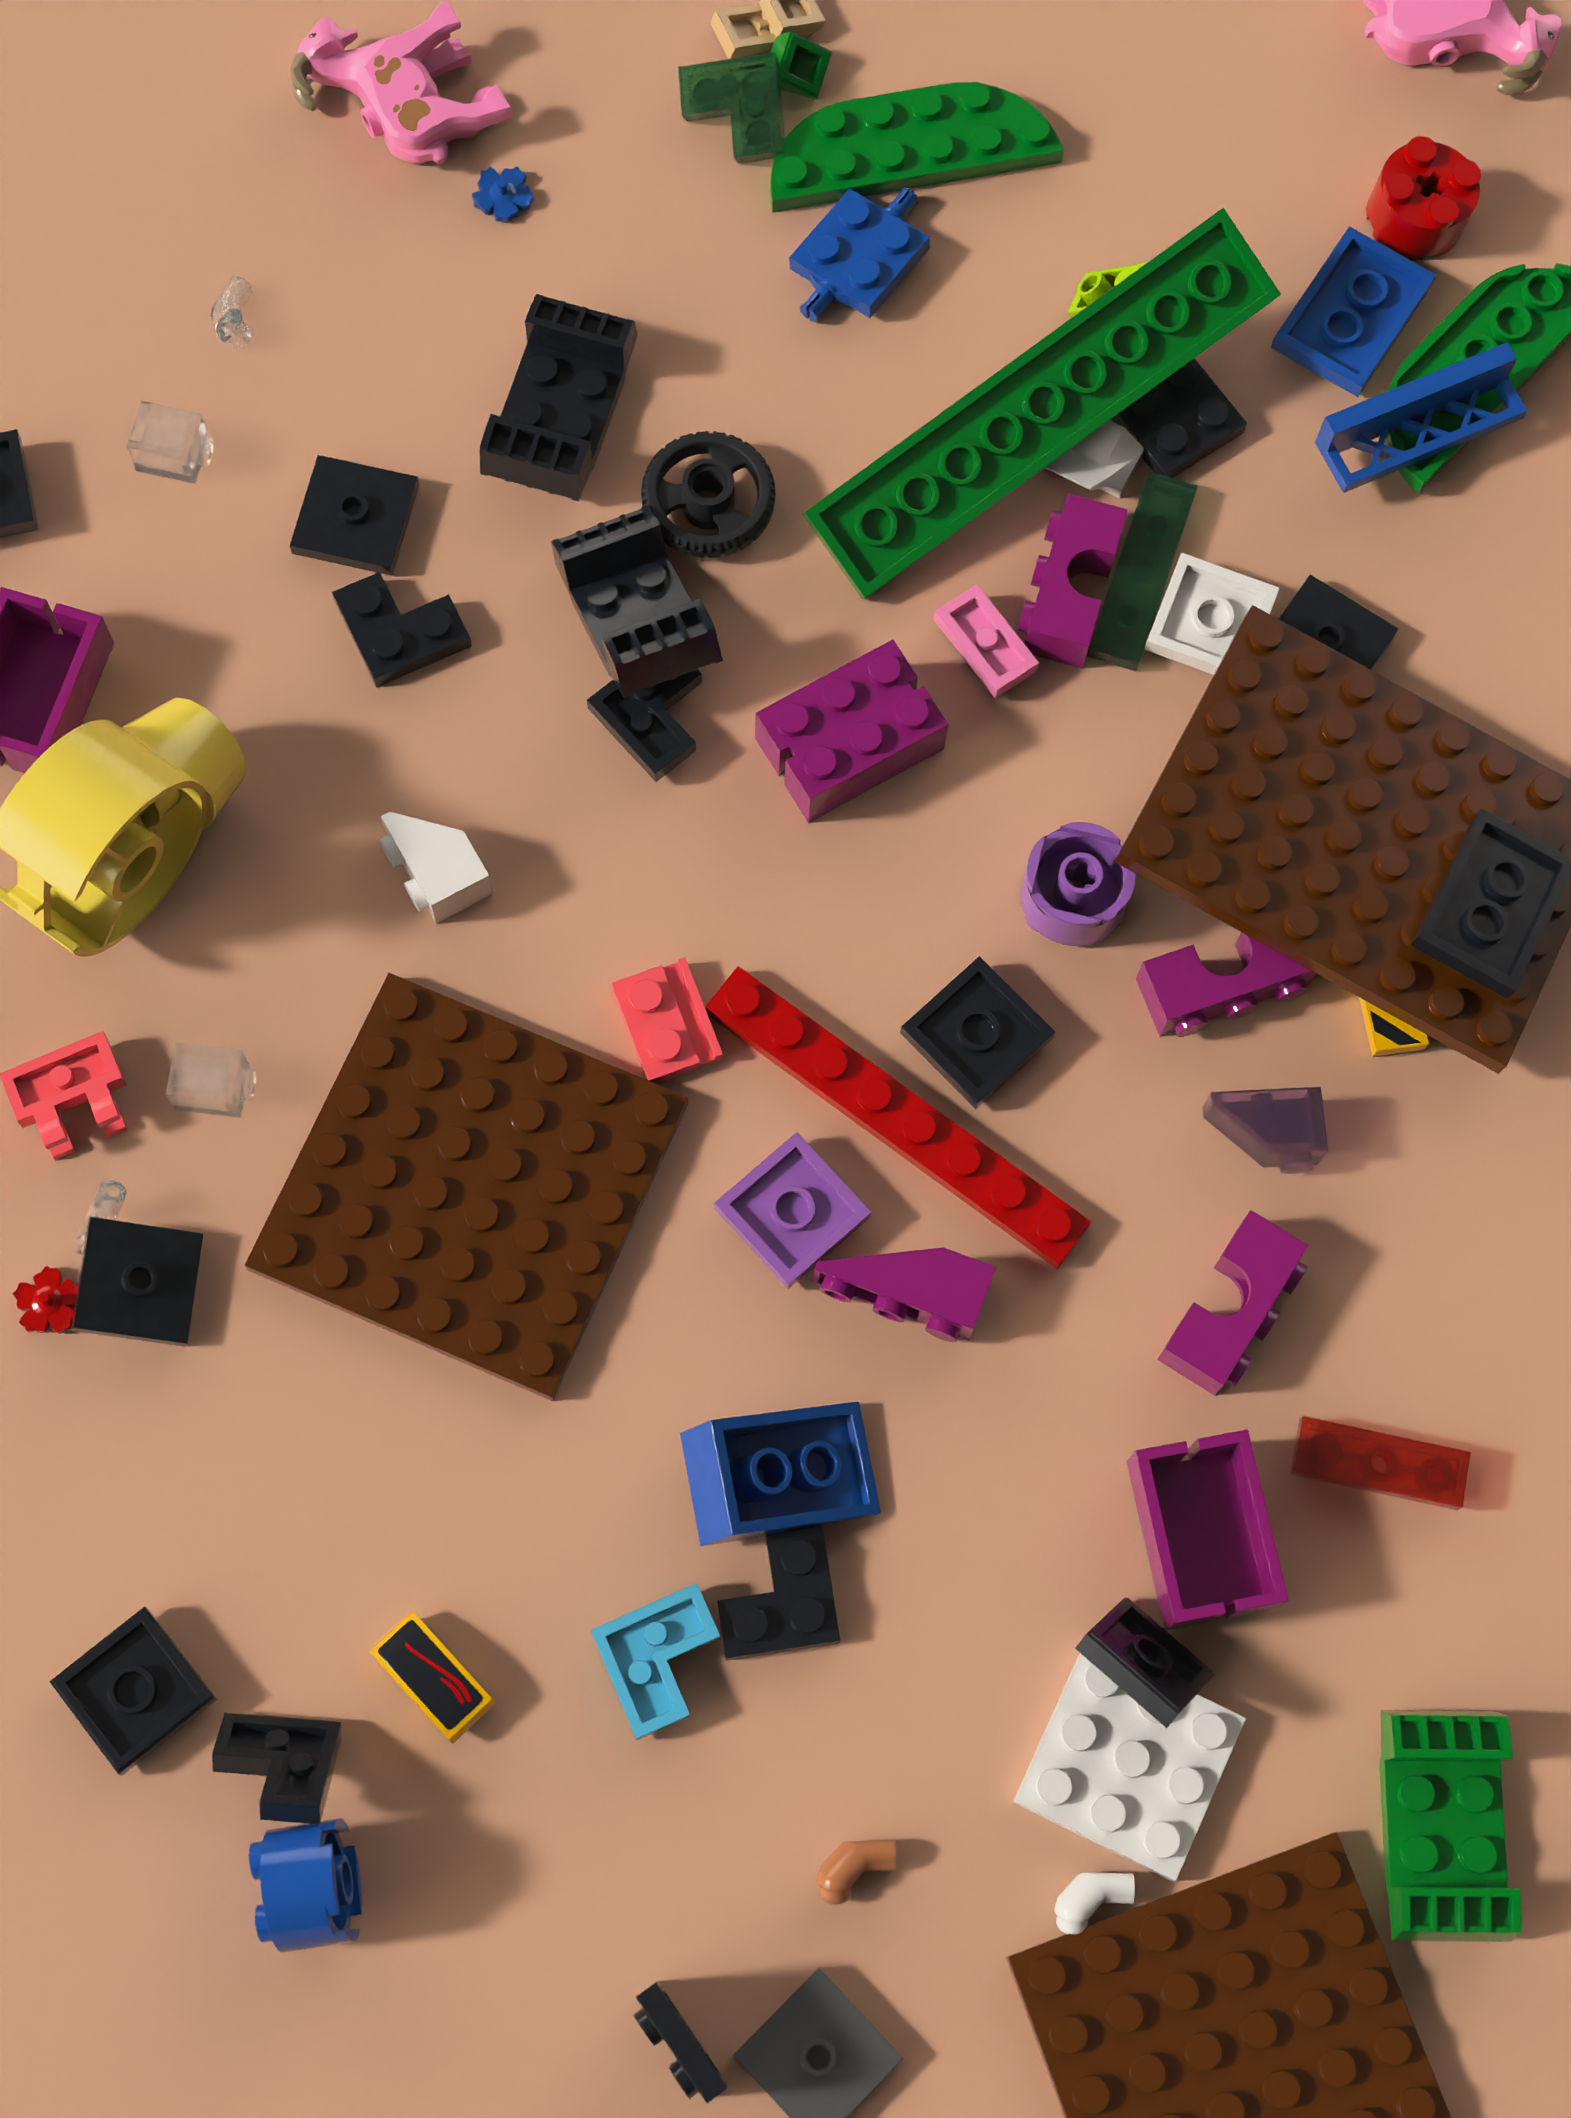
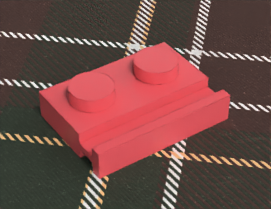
(667, 1021)

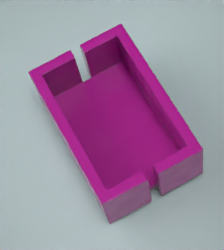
(45, 674)
(850, 730)
(1206, 1530)

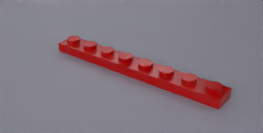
(898, 1117)

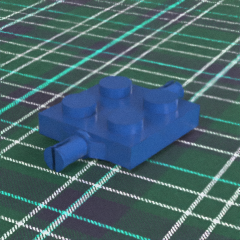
(859, 253)

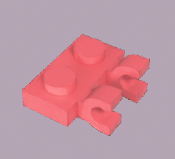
(63, 1081)

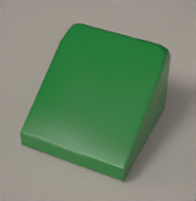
(801, 64)

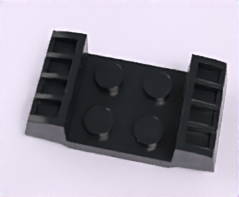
(559, 398)
(635, 602)

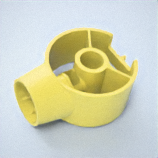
(114, 820)

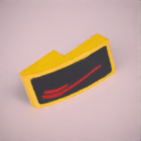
(432, 1677)

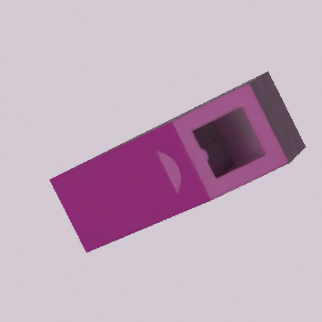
(924, 1285)

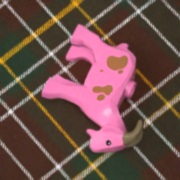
(398, 84)

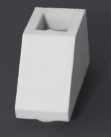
(440, 863)

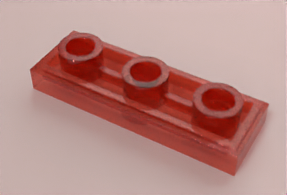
(1413, 1471)

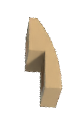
(753, 27)

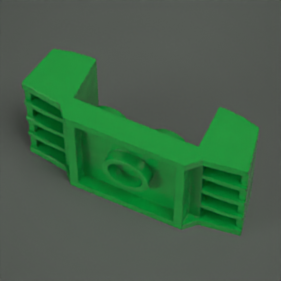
(1446, 1826)

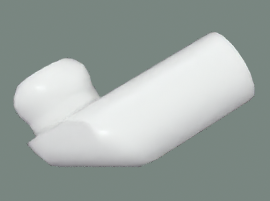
(1087, 1893)

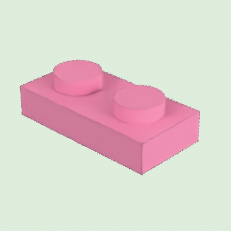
(986, 641)

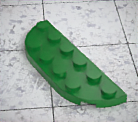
(909, 143)
(1511, 306)

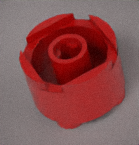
(1423, 199)

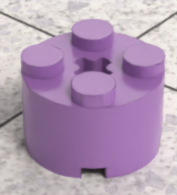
(1070, 913)

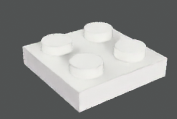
(1204, 612)

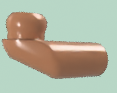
(847, 1865)

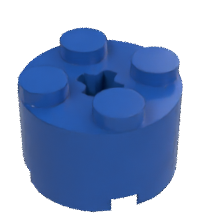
(306, 1886)

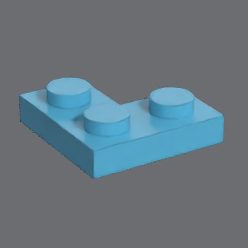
(638, 1655)

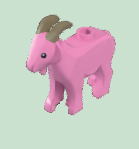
(1445, 29)

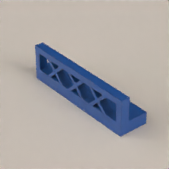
(1418, 400)

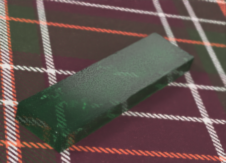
(1142, 571)

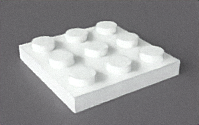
(1124, 1775)

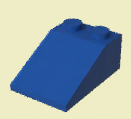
(779, 1472)

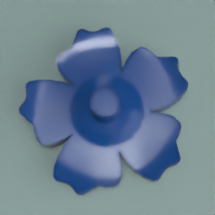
(503, 193)

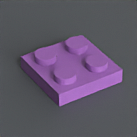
(792, 1210)

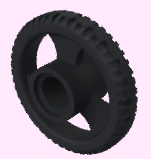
(713, 474)

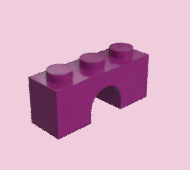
(1083, 542)
(1186, 994)
(1261, 1264)

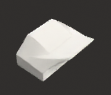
(1101, 460)

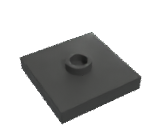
(817, 2053)

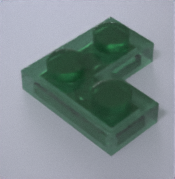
(744, 90)

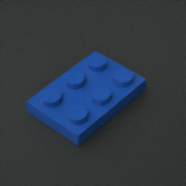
(1353, 311)

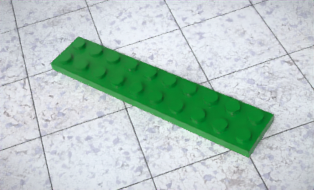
(1042, 404)

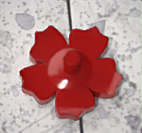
(46, 1303)

